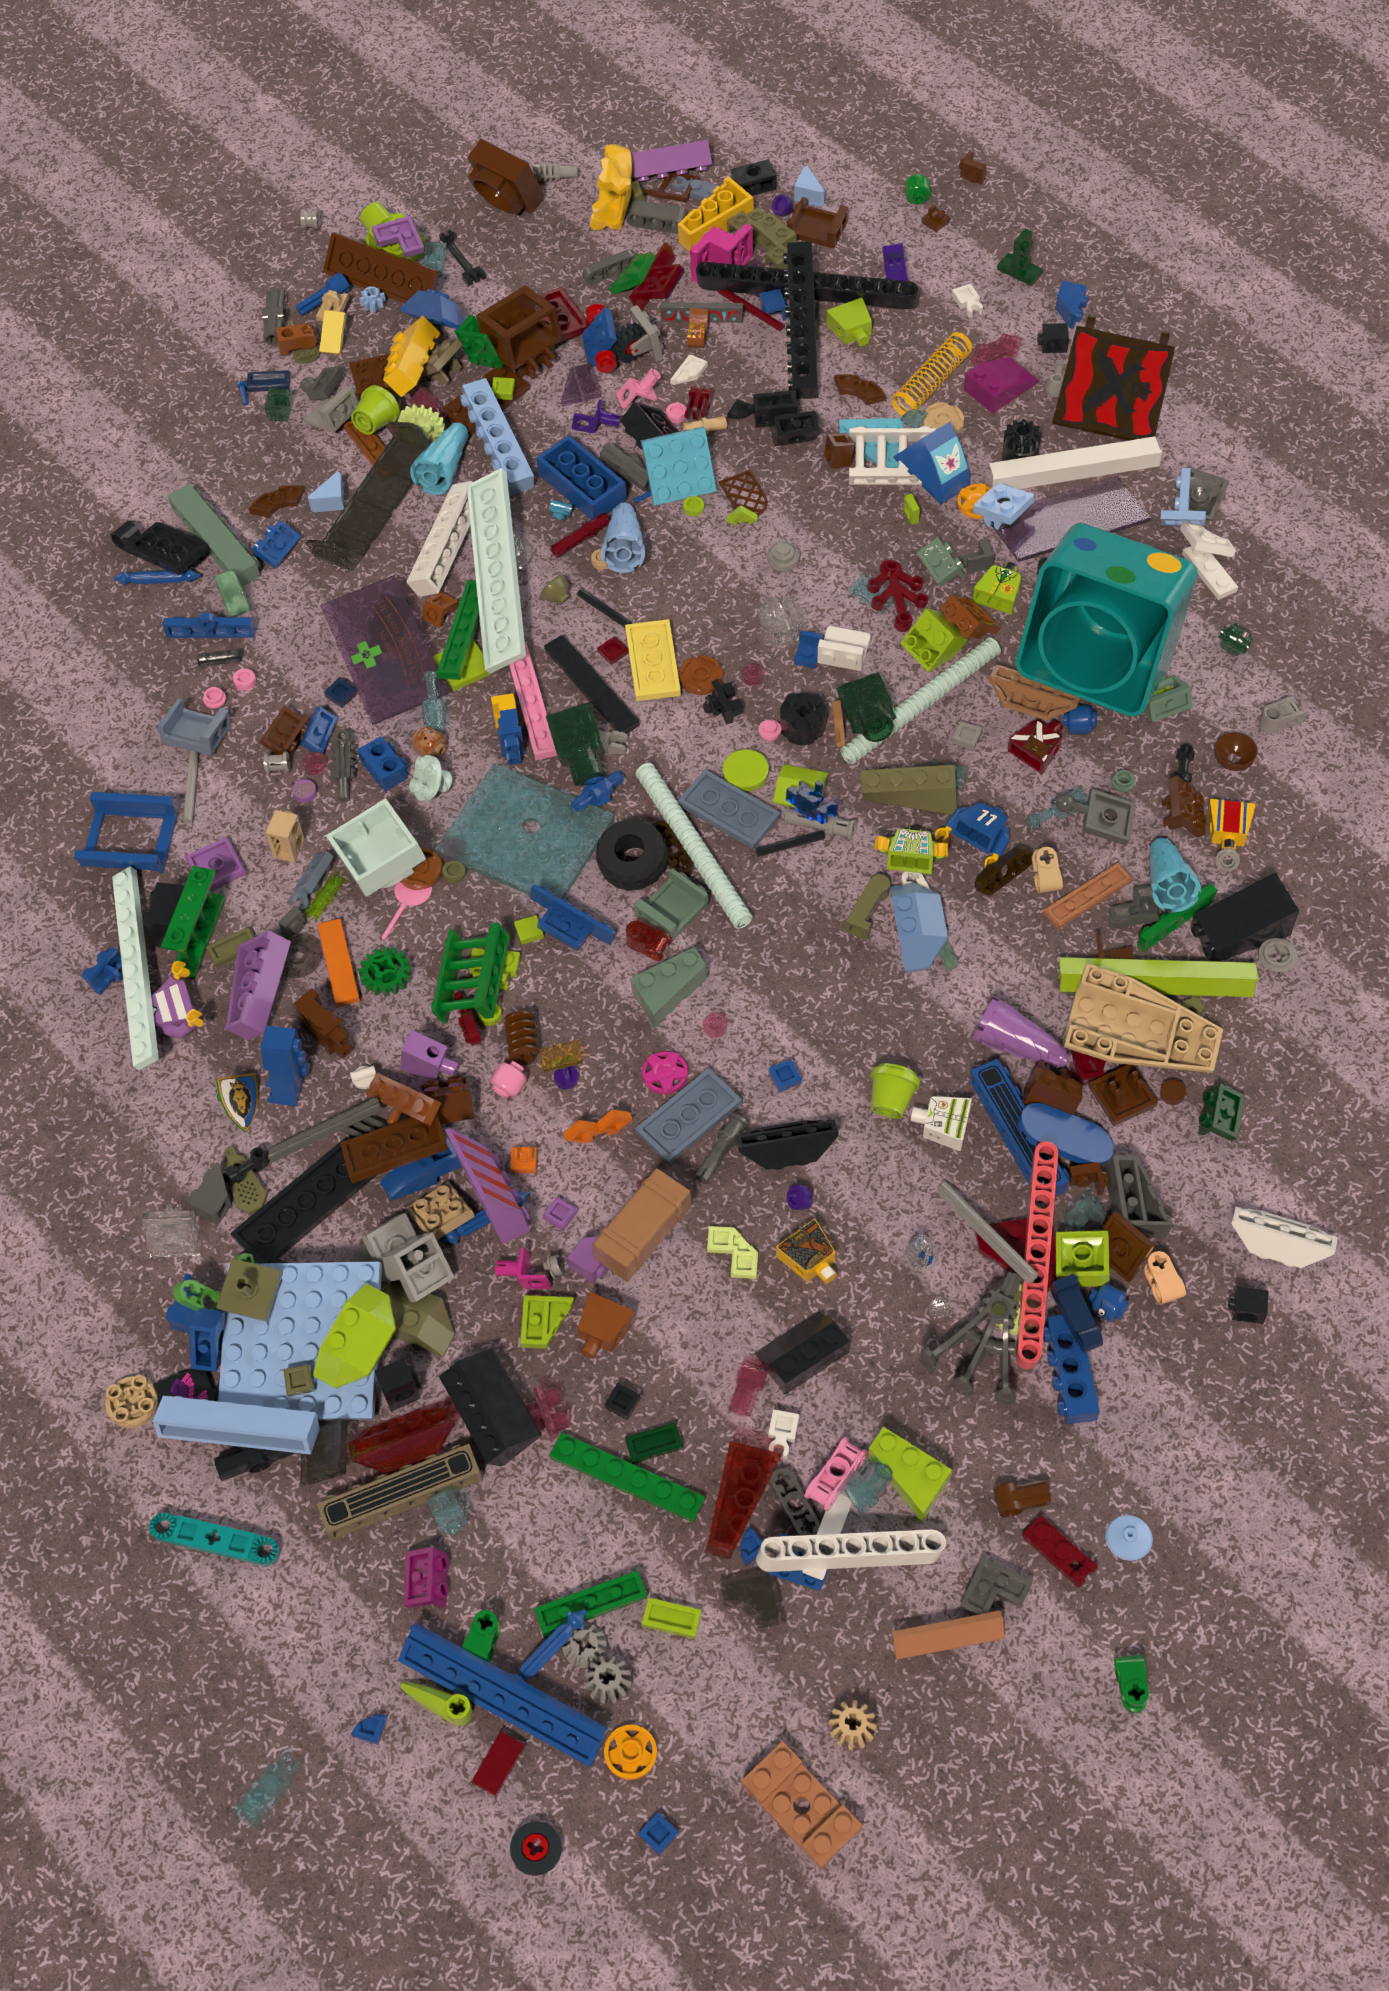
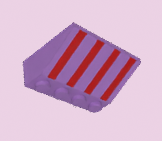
(491, 1187)

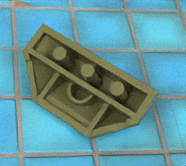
(420, 1322)

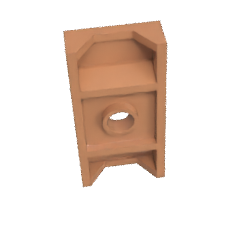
(781, 1782)

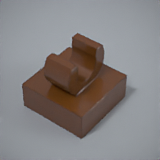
(935, 219)

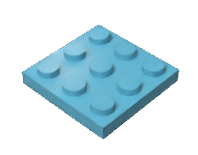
(678, 465)

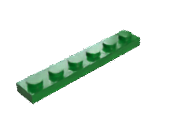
(460, 635)
(627, 1477)

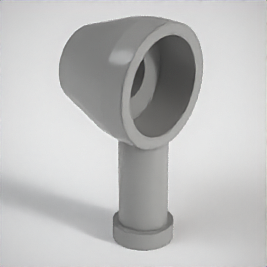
(1055, 381)

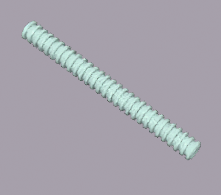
(928, 695)
(694, 846)

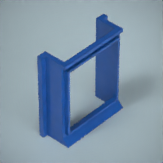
(132, 806)

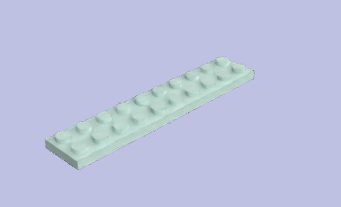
(496, 571)

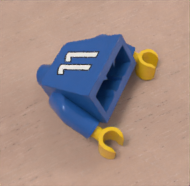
(980, 827)

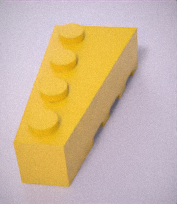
(714, 211)
(409, 355)

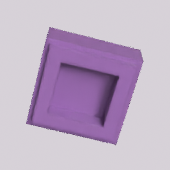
(560, 1213)

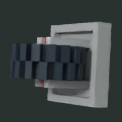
(638, 338)

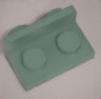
(940, 562)

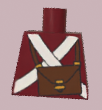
(1036, 744)

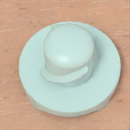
(429, 778)

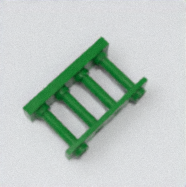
(194, 919)
(487, 982)

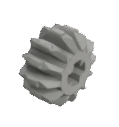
(614, 1686)

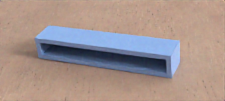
(236, 1424)

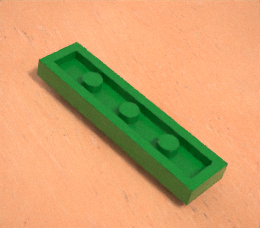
(1169, 922)
(595, 1600)

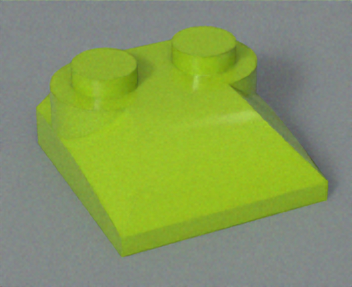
(1085, 1255)

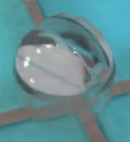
(939, 1308)

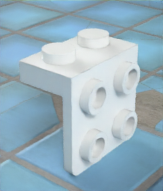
(843, 648)

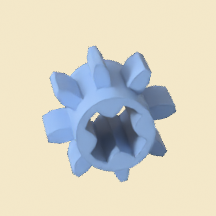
(372, 299)

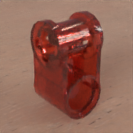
(651, 940)

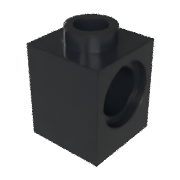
(1053, 338)
(1249, 1305)

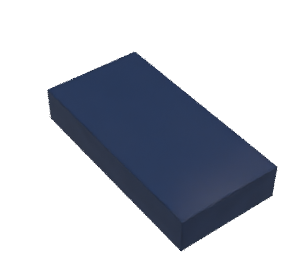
(267, 379)

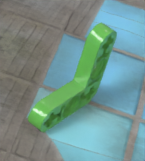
(194, 1288)

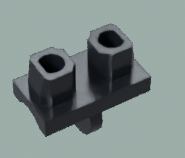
(720, 702)

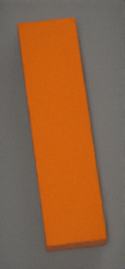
(338, 963)

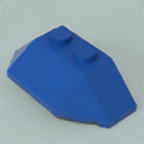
(434, 307)

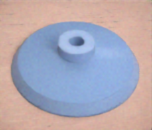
(1129, 1537)

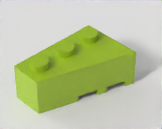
(915, 1474)

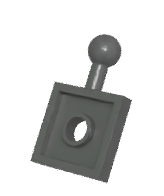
(1095, 821)

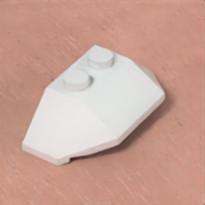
(1282, 1238)

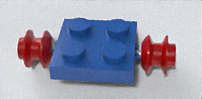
(600, 338)

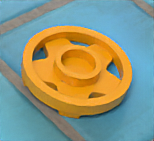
(971, 495)
(630, 1752)

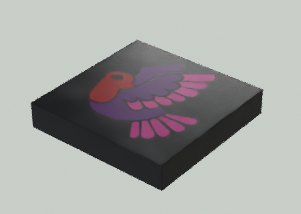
(188, 1384)

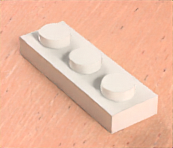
(1211, 572)

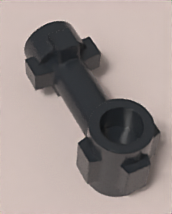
(1185, 756)
(256, 1162)

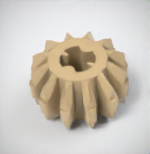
(842, 1729)

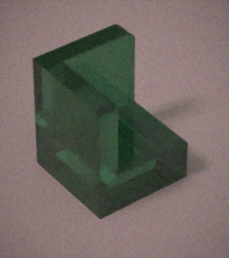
(278, 404)

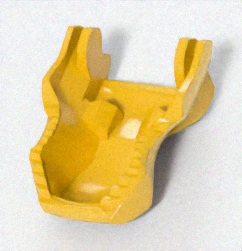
(614, 188)

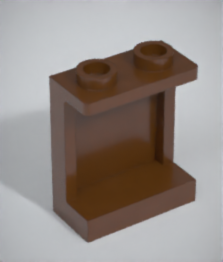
(817, 224)

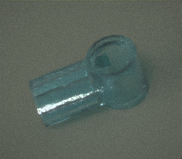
(864, 1490)

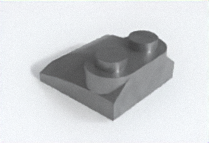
(1205, 492)

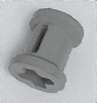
(276, 762)

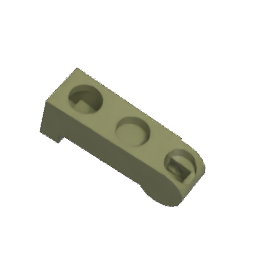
(859, 919)

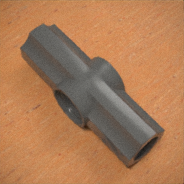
(273, 314)
(626, 465)

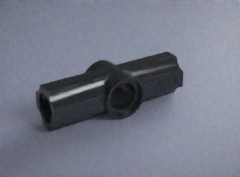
(246, 1460)

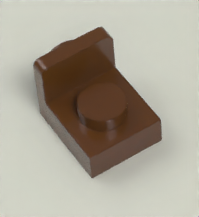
(1086, 1174)

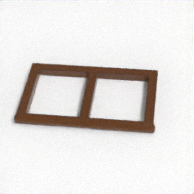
(660, 193)

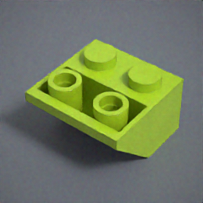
(933, 640)

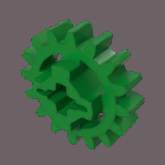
(385, 971)

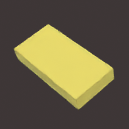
(332, 332)

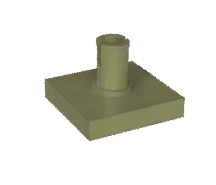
(249, 1290)

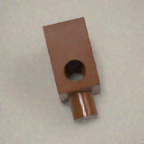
(603, 1324)

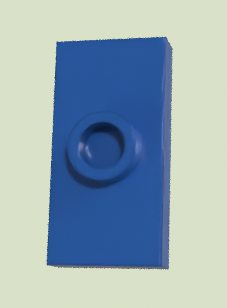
(319, 730)

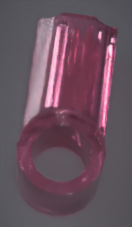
(749, 1383)

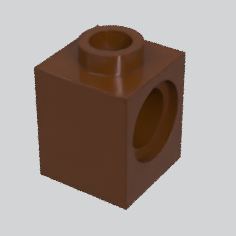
(839, 450)

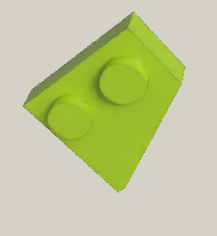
(542, 1319)

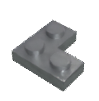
(1139, 912)
(994, 1581)

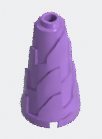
(1012, 1032)

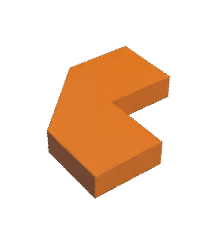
(611, 1124)

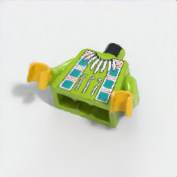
(911, 850)

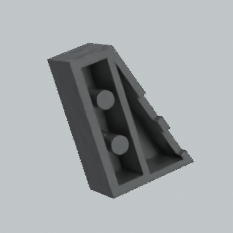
(1134, 1198)

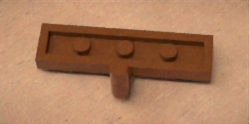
(402, 1100)

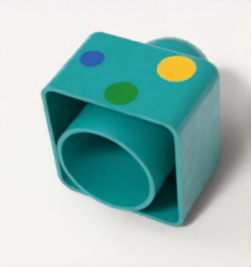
(1102, 613)

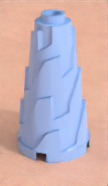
(623, 540)

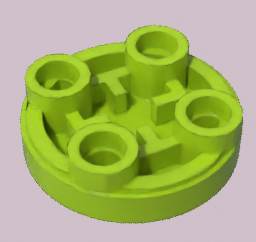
(746, 769)

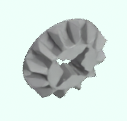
(1283, 949)
(596, 1640)

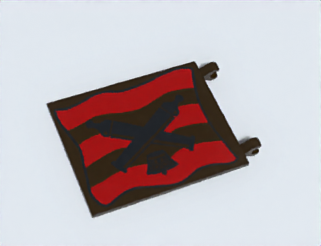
(1114, 383)

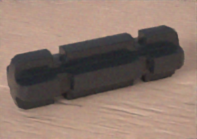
(219, 658)

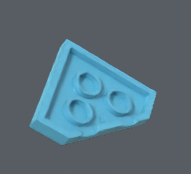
(870, 448)

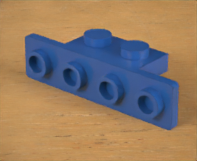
(567, 922)

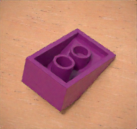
(997, 382)

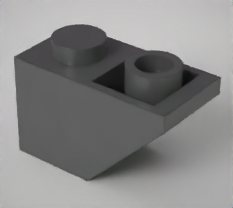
(212, 1197)

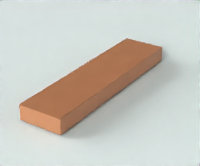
(1087, 895)
(948, 1635)

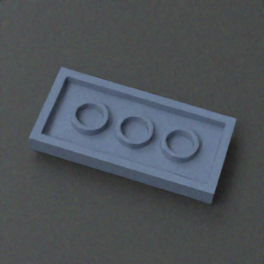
(729, 809)
(688, 1116)

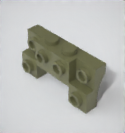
(768, 232)

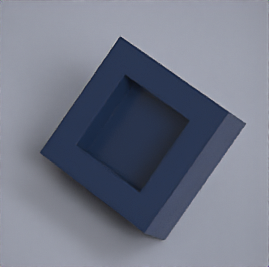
(340, 692)

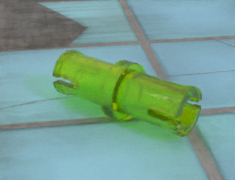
(324, 897)

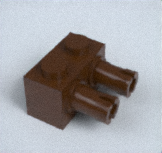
(1053, 1089)

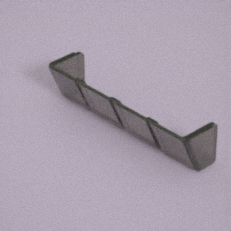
(373, 500)

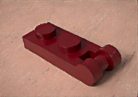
(1059, 1551)

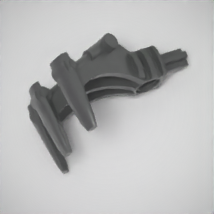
(983, 1342)

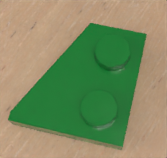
(634, 273)

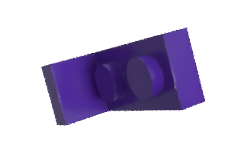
(894, 262)

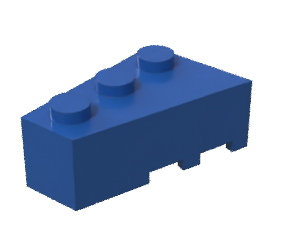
(286, 1064)

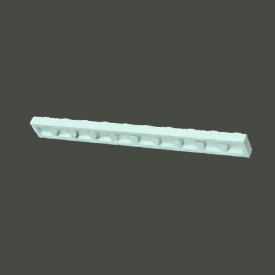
(135, 969)

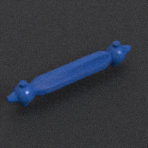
(156, 577)
(476, 1223)
(551, 1645)

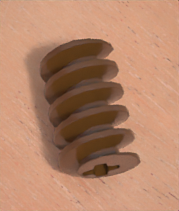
(521, 1037)

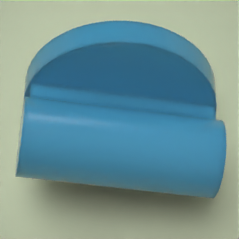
(560, 509)

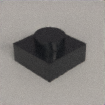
(622, 1401)

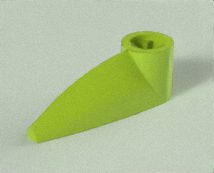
(440, 1702)

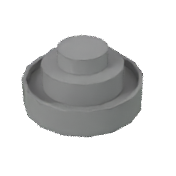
(783, 556)

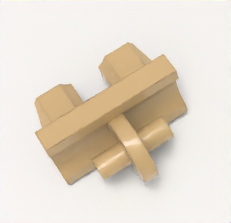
(332, 302)

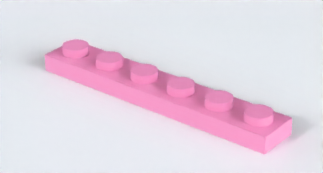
(532, 707)

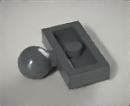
(324, 383)

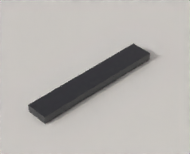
(591, 685)

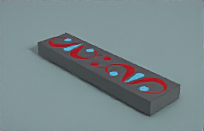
(717, 312)

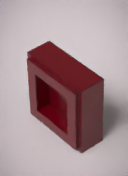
(612, 650)

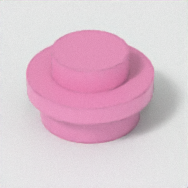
(214, 698)
(769, 730)

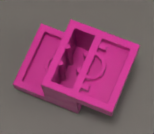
(722, 248)

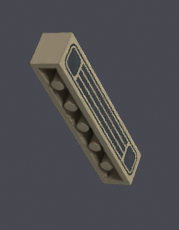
(399, 1491)

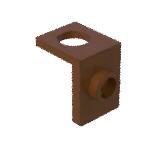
(1121, 953)

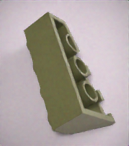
(912, 787)

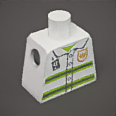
(944, 1120)

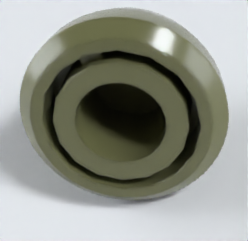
(556, 590)

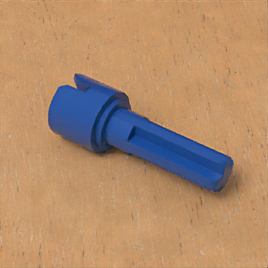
(335, 283)

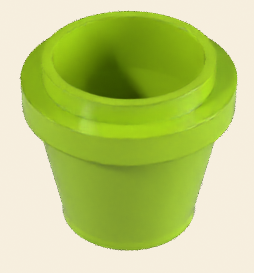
(375, 410)
(892, 1089)

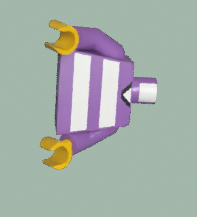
(173, 1005)

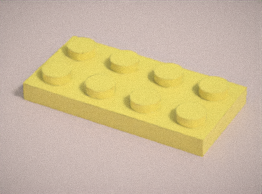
(652, 660)

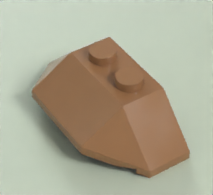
(1029, 695)

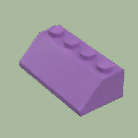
(671, 159)

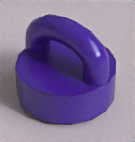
(782, 205)
(566, 1078)
(799, 1197)

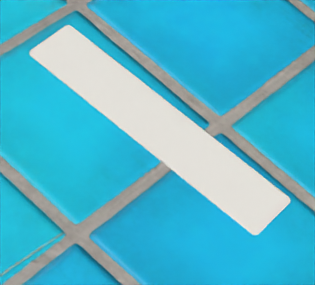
(831, 1524)

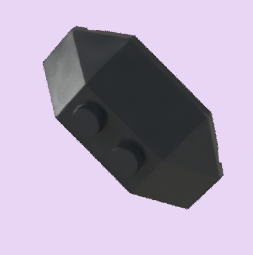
(788, 1143)

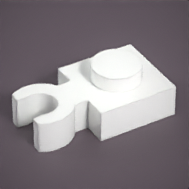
(967, 298)
(783, 1429)

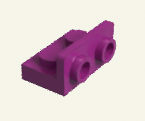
(425, 1578)

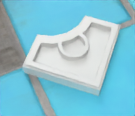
(1205, 541)

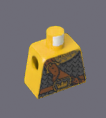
(808, 1253)

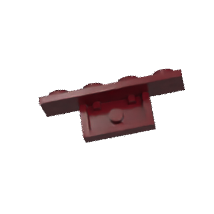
(659, 278)

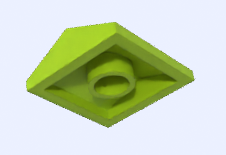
(791, 776)

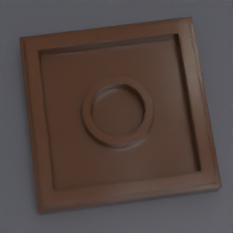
(1126, 1246)

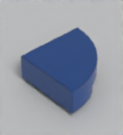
(750, 1546)
(370, 1729)

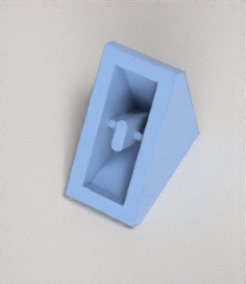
(809, 187)
(328, 496)

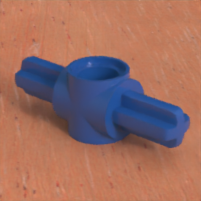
(597, 791)

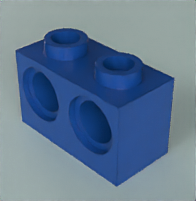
(381, 766)

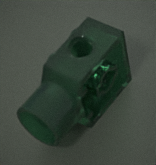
(868, 707)
(577, 742)

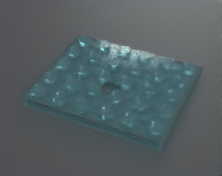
(492, 841)

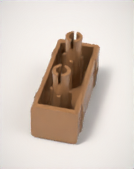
(641, 1225)

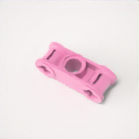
(826, 1486)

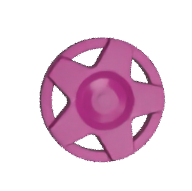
(665, 1072)

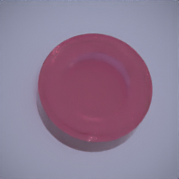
(752, 674)
(314, 763)
(715, 1025)

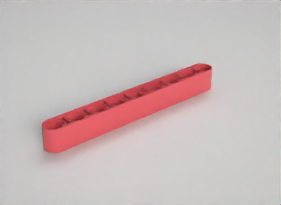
(1039, 1242)

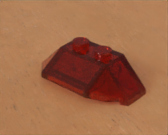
(402, 1439)

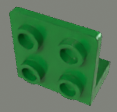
(477, 345)

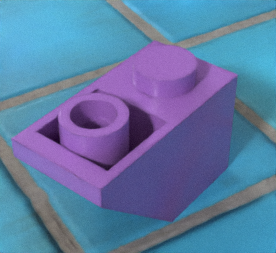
(583, 1262)

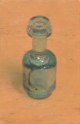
(433, 707)
(1035, 820)

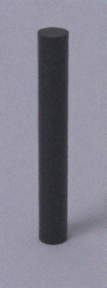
(603, 608)
(790, 843)

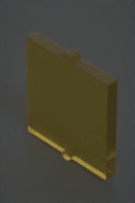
(561, 1056)

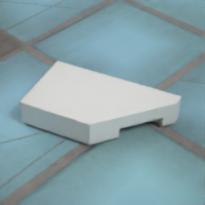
(689, 370)

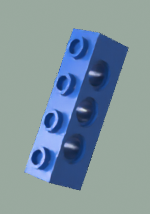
(1072, 1408)

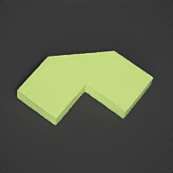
(730, 1241)

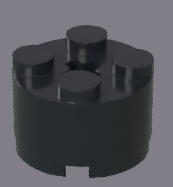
(802, 718)

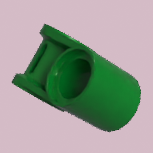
(481, 1641)
(1132, 1677)

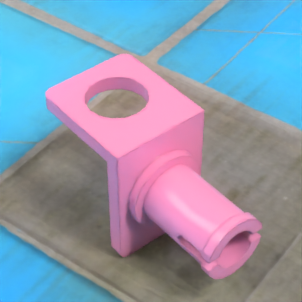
(641, 388)

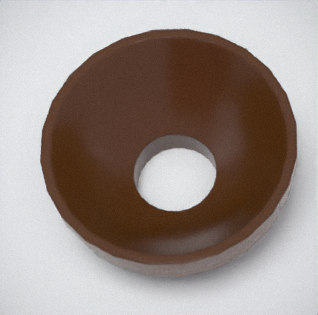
(1235, 744)

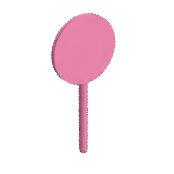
(406, 897)

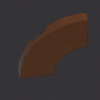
(865, 390)
(273, 501)

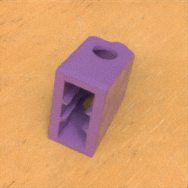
(426, 1057)

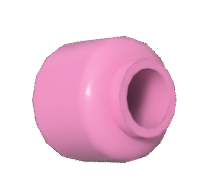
(508, 1079)

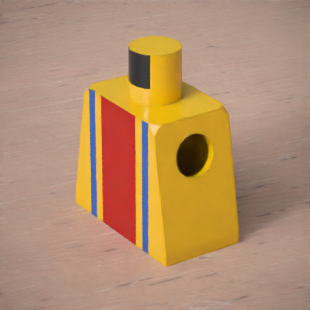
(1229, 822)

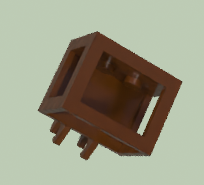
(519, 331)

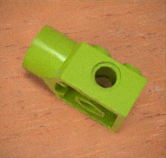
(377, 214)

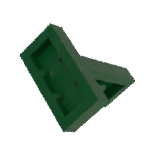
(1018, 264)

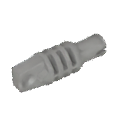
(553, 171)

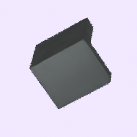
(979, 560)

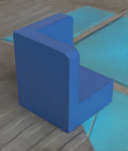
(772, 302)

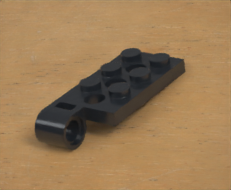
(160, 545)

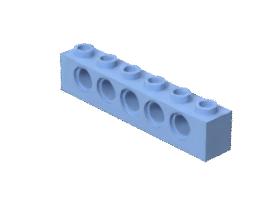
(497, 435)

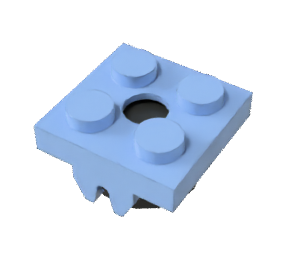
(1003, 506)

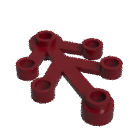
(892, 571)

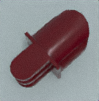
(698, 400)

